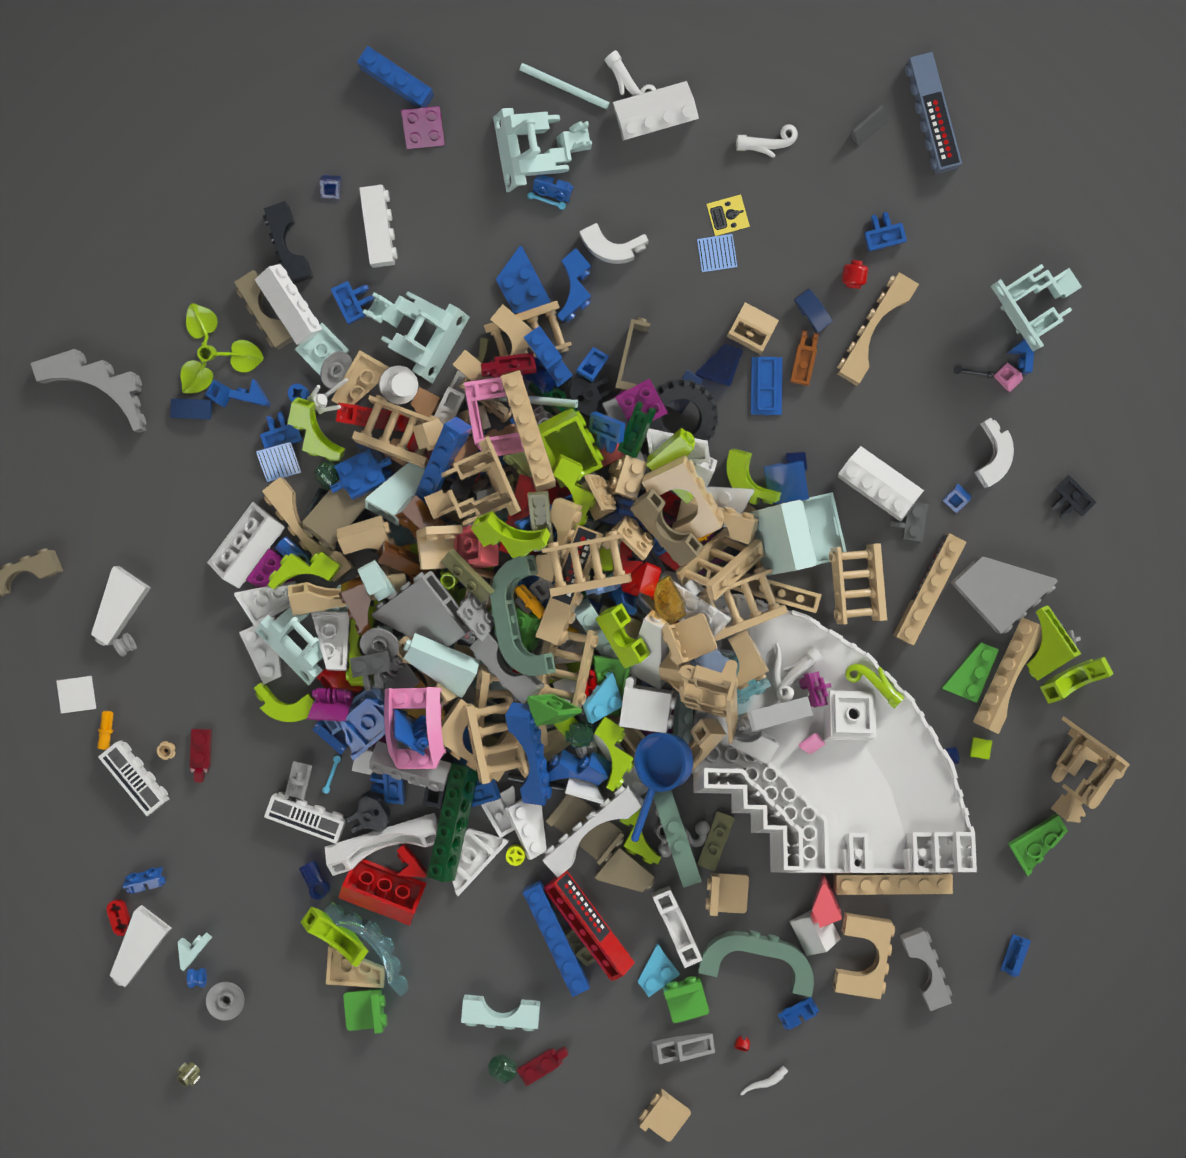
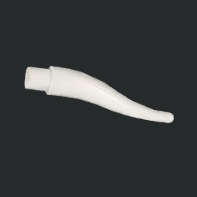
(776, 678)
(772, 1080)

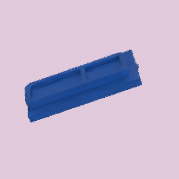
(766, 386)

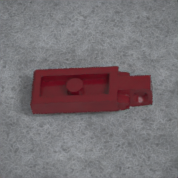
(508, 364)
(200, 753)
(541, 1065)

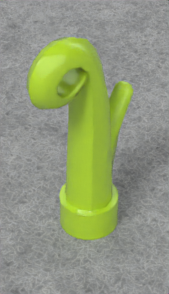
(880, 682)

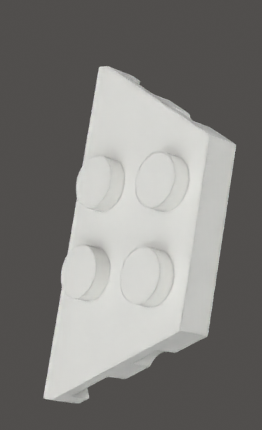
(731, 497)
(476, 854)

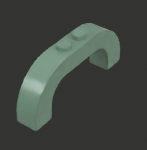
(506, 619)
(676, 838)
(769, 946)

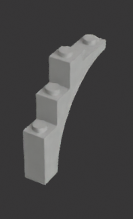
(121, 388)

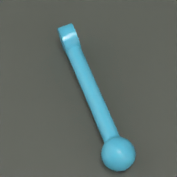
(561, 205)
(326, 789)

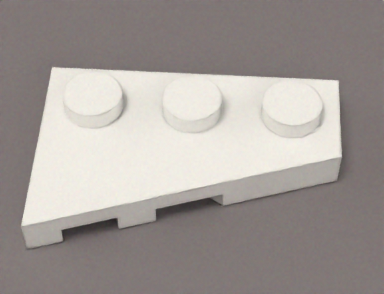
(698, 455)
(264, 601)

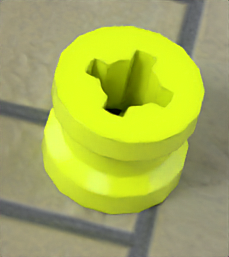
(514, 858)

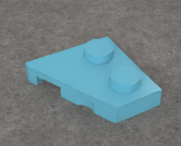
(603, 700)
(657, 972)

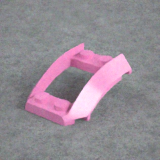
(485, 390)
(415, 698)

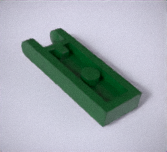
(636, 430)

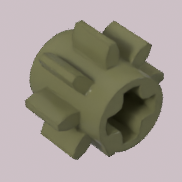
(188, 1074)

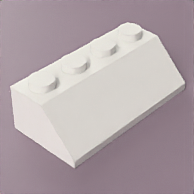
(655, 110)
(880, 483)
(245, 545)

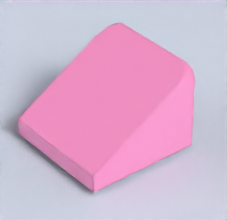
(1008, 377)
(812, 743)

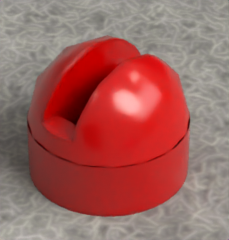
(742, 1045)

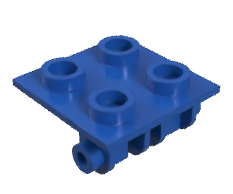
(411, 732)

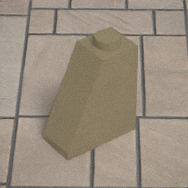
(625, 871)

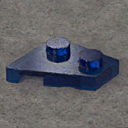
(721, 365)

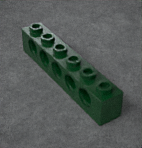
(452, 823)

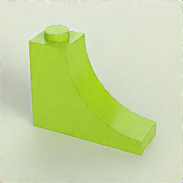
(676, 446)
(1055, 647)

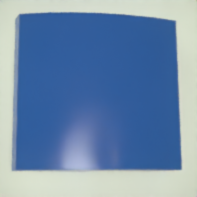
(788, 480)

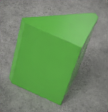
(551, 709)

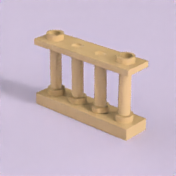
(532, 317)
(383, 444)
(725, 576)
(876, 581)
(580, 583)
(756, 616)
(483, 693)
(579, 697)
(481, 752)

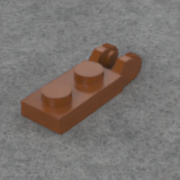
(804, 360)

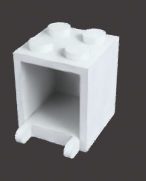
(647, 707)

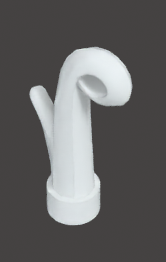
(623, 77)
(763, 145)
(796, 671)

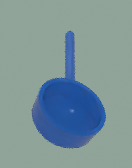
(661, 764)

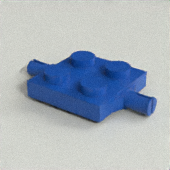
(360, 474)

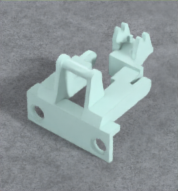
(530, 161)
(1061, 285)
(421, 310)
(283, 645)

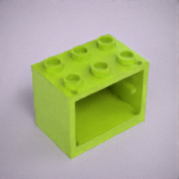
(567, 436)

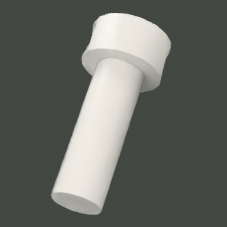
(398, 384)

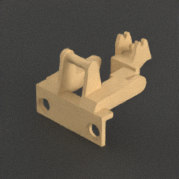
(484, 461)
(696, 698)
(1094, 789)

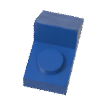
(1025, 362)
(592, 364)
(254, 396)

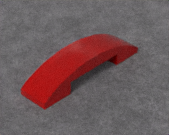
(359, 416)

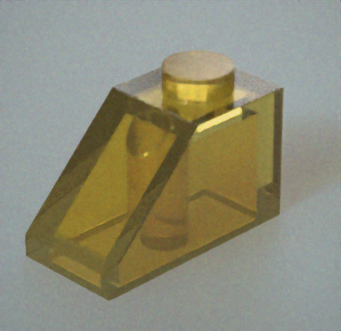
(668, 601)

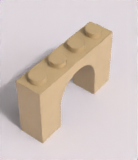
(512, 326)
(682, 475)
(365, 535)
(750, 660)
(452, 734)
(870, 981)

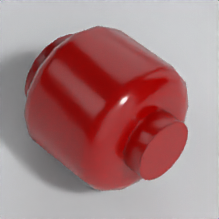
(855, 274)

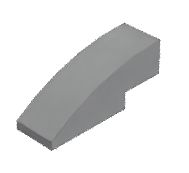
(682, 1047)

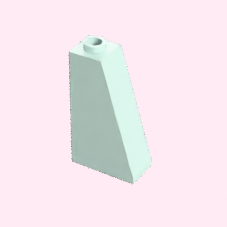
(394, 492)
(442, 663)

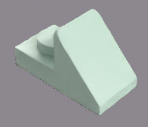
(376, 581)
(189, 952)

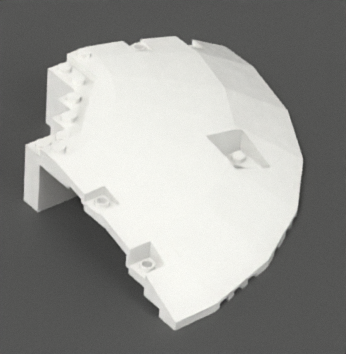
(869, 794)

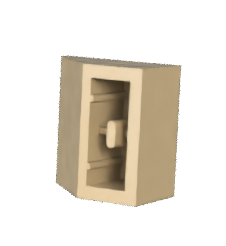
(752, 328)

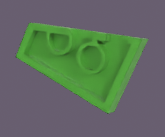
(611, 664)
(972, 674)
(1037, 841)

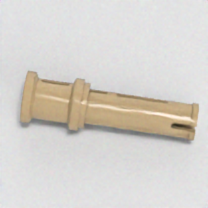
(493, 405)

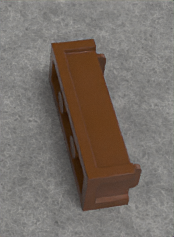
(400, 559)

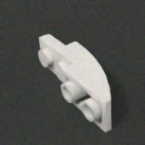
(452, 400)

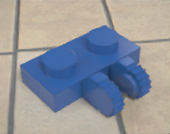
(886, 236)
(348, 302)
(608, 431)
(281, 435)
(392, 788)

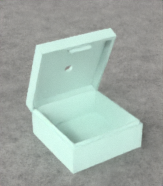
(787, 537)

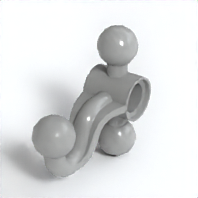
(701, 828)

